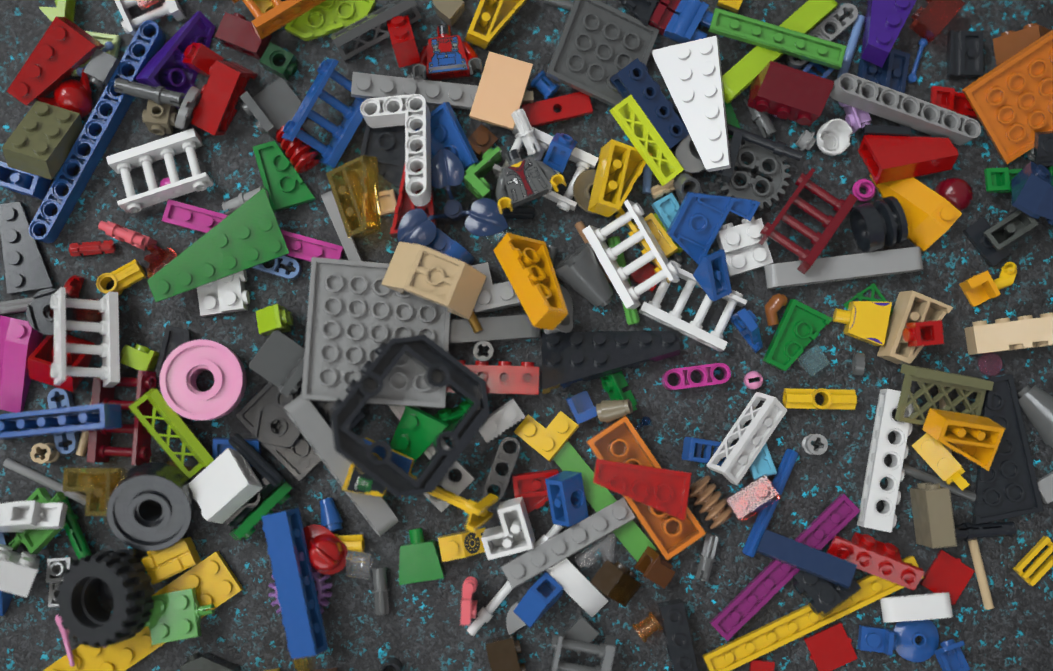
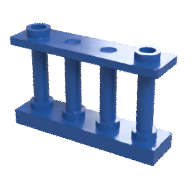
(342, 133)

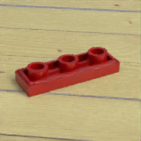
(571, 106)

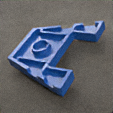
(701, 219)

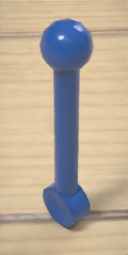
(912, 77)

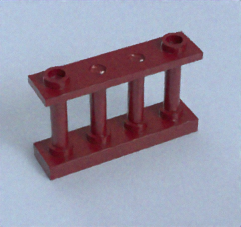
(818, 239)
(100, 440)

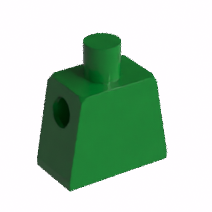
(419, 559)

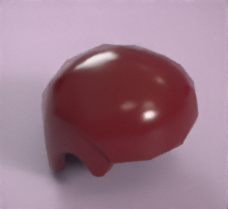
(955, 191)

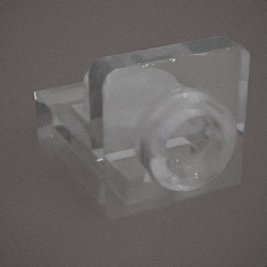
(358, 564)

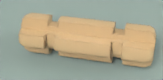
(658, 191)

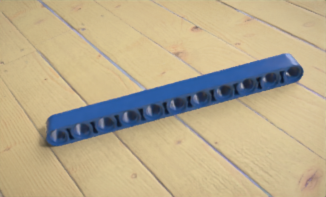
(87, 137)

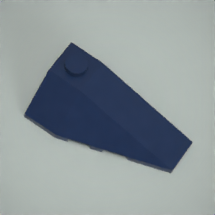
(1034, 191)

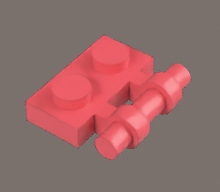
(130, 236)
(468, 605)

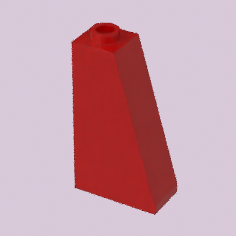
(906, 156)

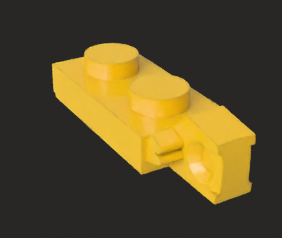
(940, 460)

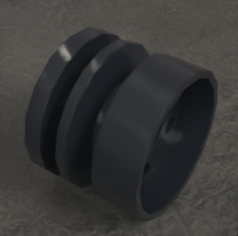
(878, 224)

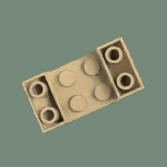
(434, 278)

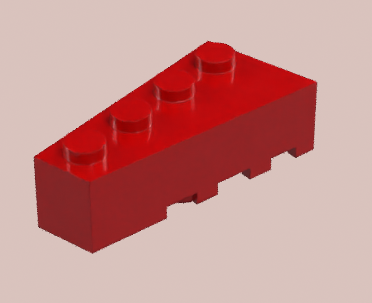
(53, 60)

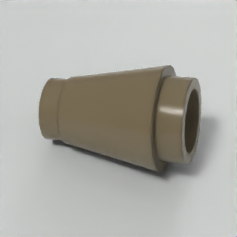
(613, 409)

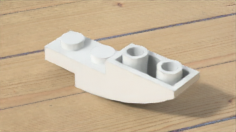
(31, 515)

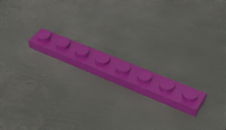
(777, 574)

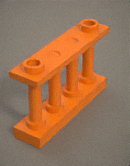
(280, 15)

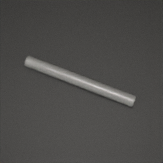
(43, 480)

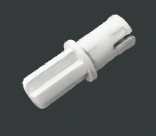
(525, 131)

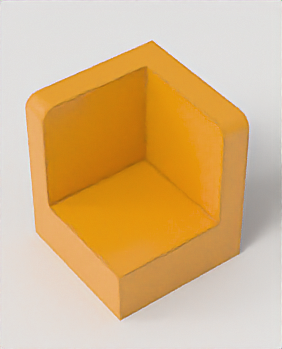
(979, 288)

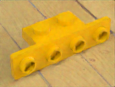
(659, 233)

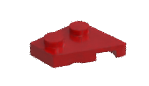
(532, 487)

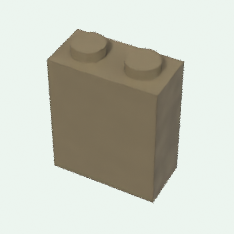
(932, 515)

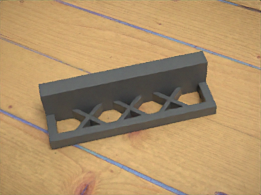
(370, 22)

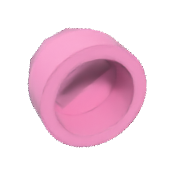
(754, 385)

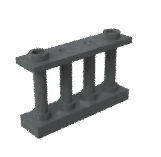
(604, 651)

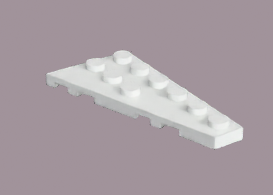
(696, 86)

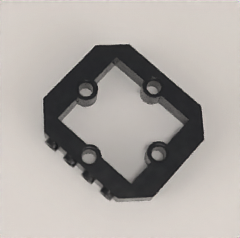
(455, 376)

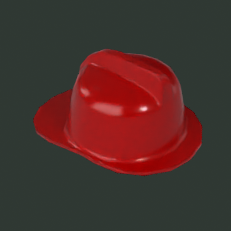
(325, 550)

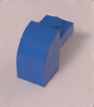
(449, 247)

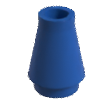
(330, 515)

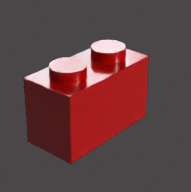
(403, 41)

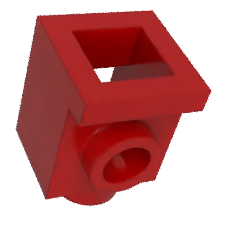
(923, 333)

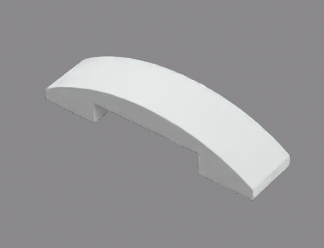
(575, 584)

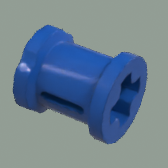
(544, 85)

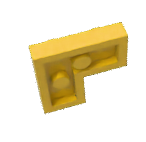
(547, 440)

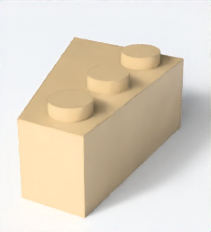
(909, 308)

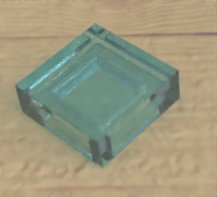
(813, 360)

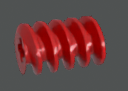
(297, 152)

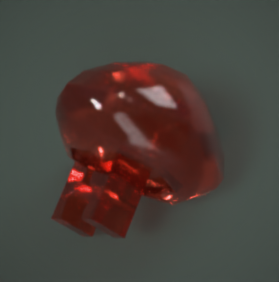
(158, 258)

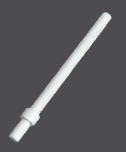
(485, 613)

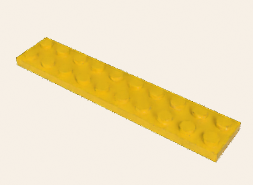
(213, 585)

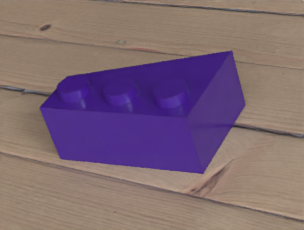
(882, 28)

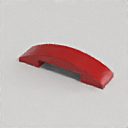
(952, 100)

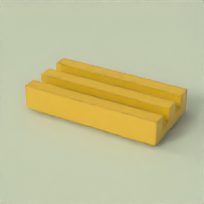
(1045, 540)

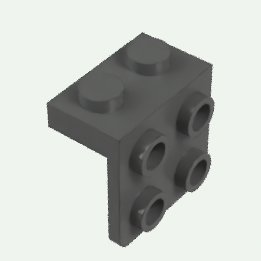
(272, 106)
(280, 362)

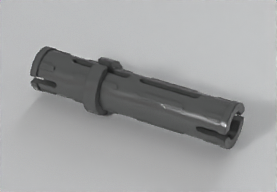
(157, 94)

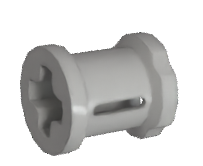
(819, 439)

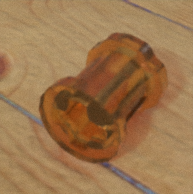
(647, 627)

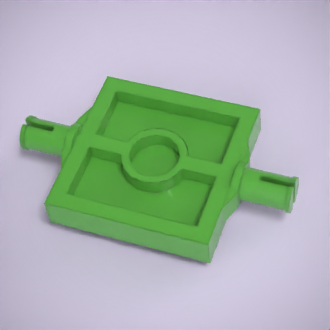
(37, 539)
(176, 616)

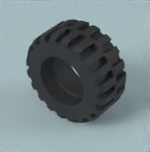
(80, 602)

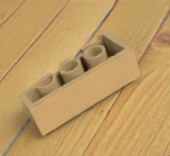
(1010, 335)

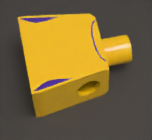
(865, 320)

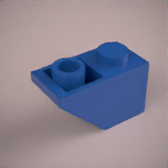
(538, 599)

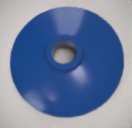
(906, 634)

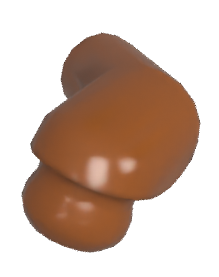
(773, 306)

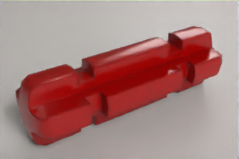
(92, 248)

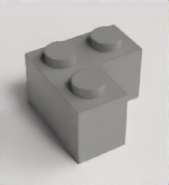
(494, 296)

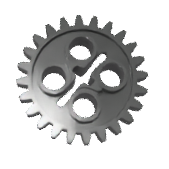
(757, 156)

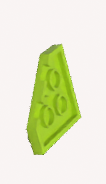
(329, 18)

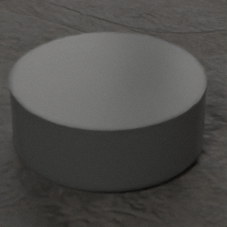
(858, 363)

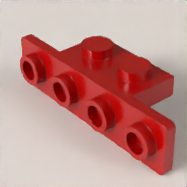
(877, 559)

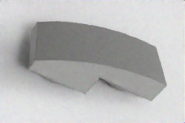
(54, 573)

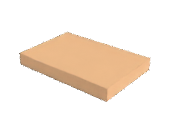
(500, 90)

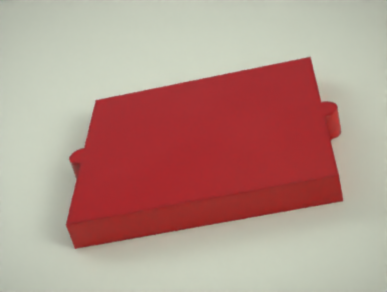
(947, 575)
(830, 648)

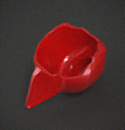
(73, 96)

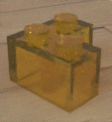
(96, 482)

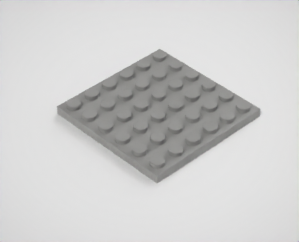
(348, 323)

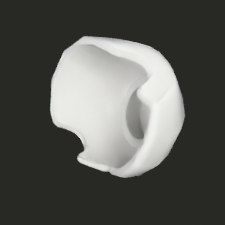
(834, 137)

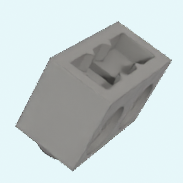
(451, 486)

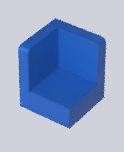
(581, 407)

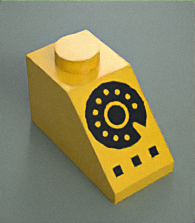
(461, 544)

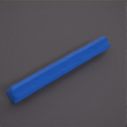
(764, 516)

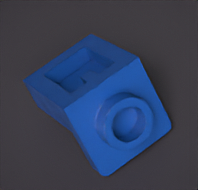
(559, 151)
(876, 639)

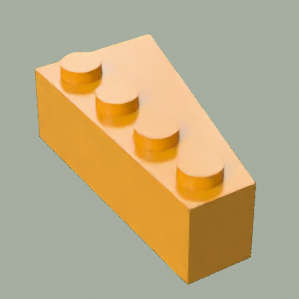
(533, 279)

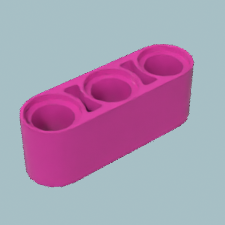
(706, 372)

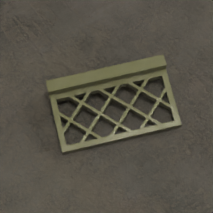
(940, 379)

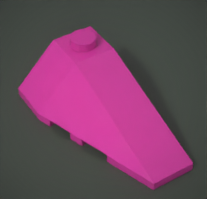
(16, 345)

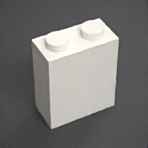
(224, 486)

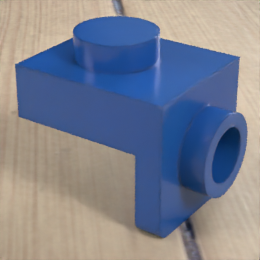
(951, 656)

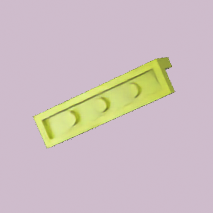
(646, 139)

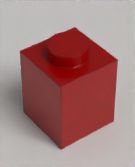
(200, 58)

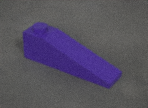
(166, 65)

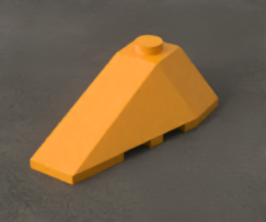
(925, 210)

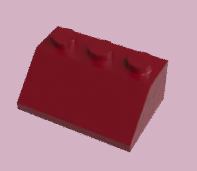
(789, 93)

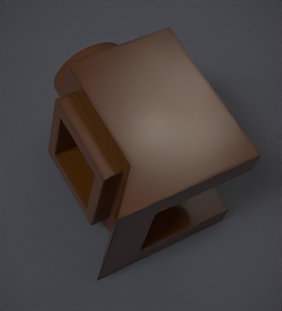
(655, 568)

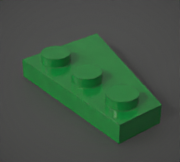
(280, 178)
(416, 432)

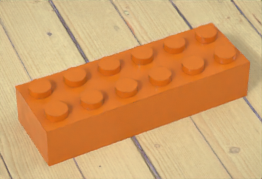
(623, 444)

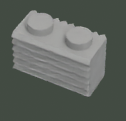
(500, 420)

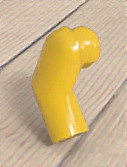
(1006, 275)

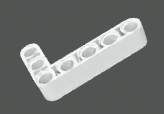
(414, 139)

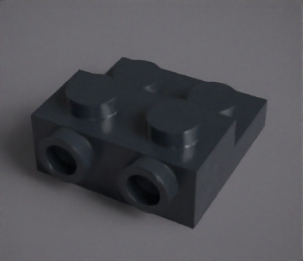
(822, 594)

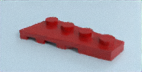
(652, 486)

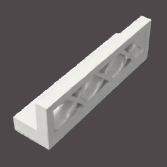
(751, 438)

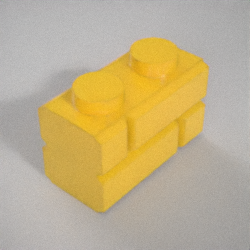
(171, 560)

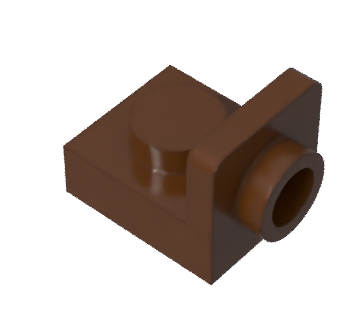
(481, 141)

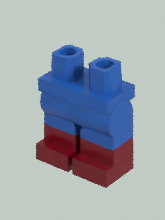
(681, 19)

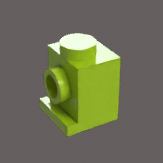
(139, 357)

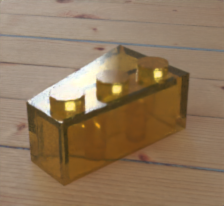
(357, 195)

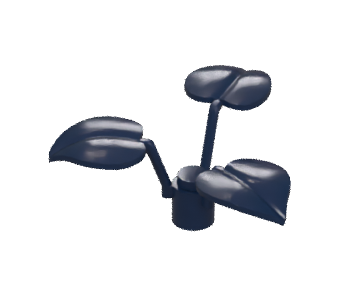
(482, 219)

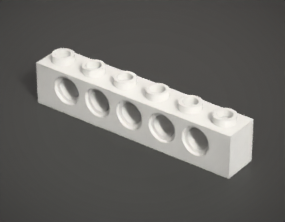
(876, 468)

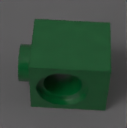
(273, 55)

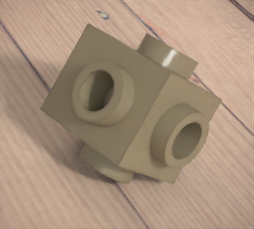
(159, 118)

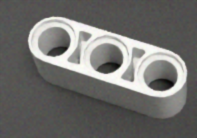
(916, 607)

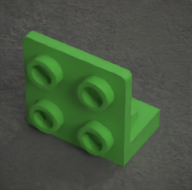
(474, 174)

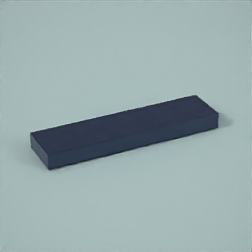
(807, 558)

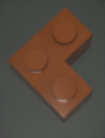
(1012, 42)

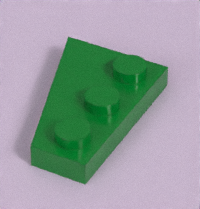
(795, 331)
(247, 528)

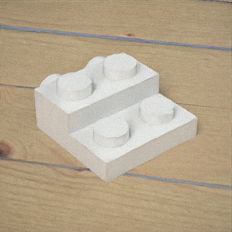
(743, 246)
(224, 295)

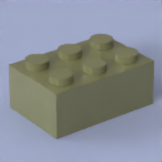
(43, 140)

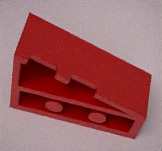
(220, 96)
(404, 205)

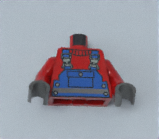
(446, 57)

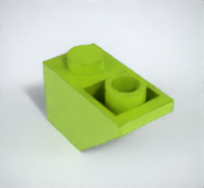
(273, 318)

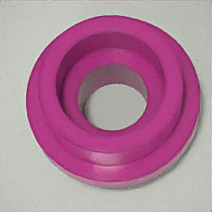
(868, 185)

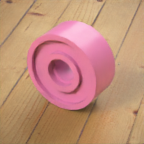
(180, 376)

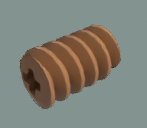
(710, 502)

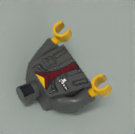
(524, 181)

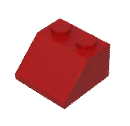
(43, 356)

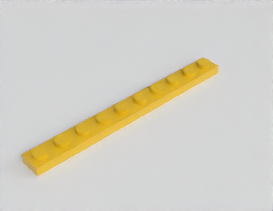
(796, 625)

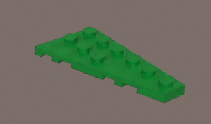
(234, 245)

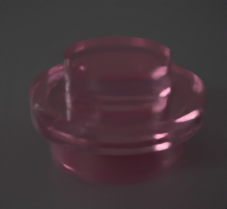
(990, 364)

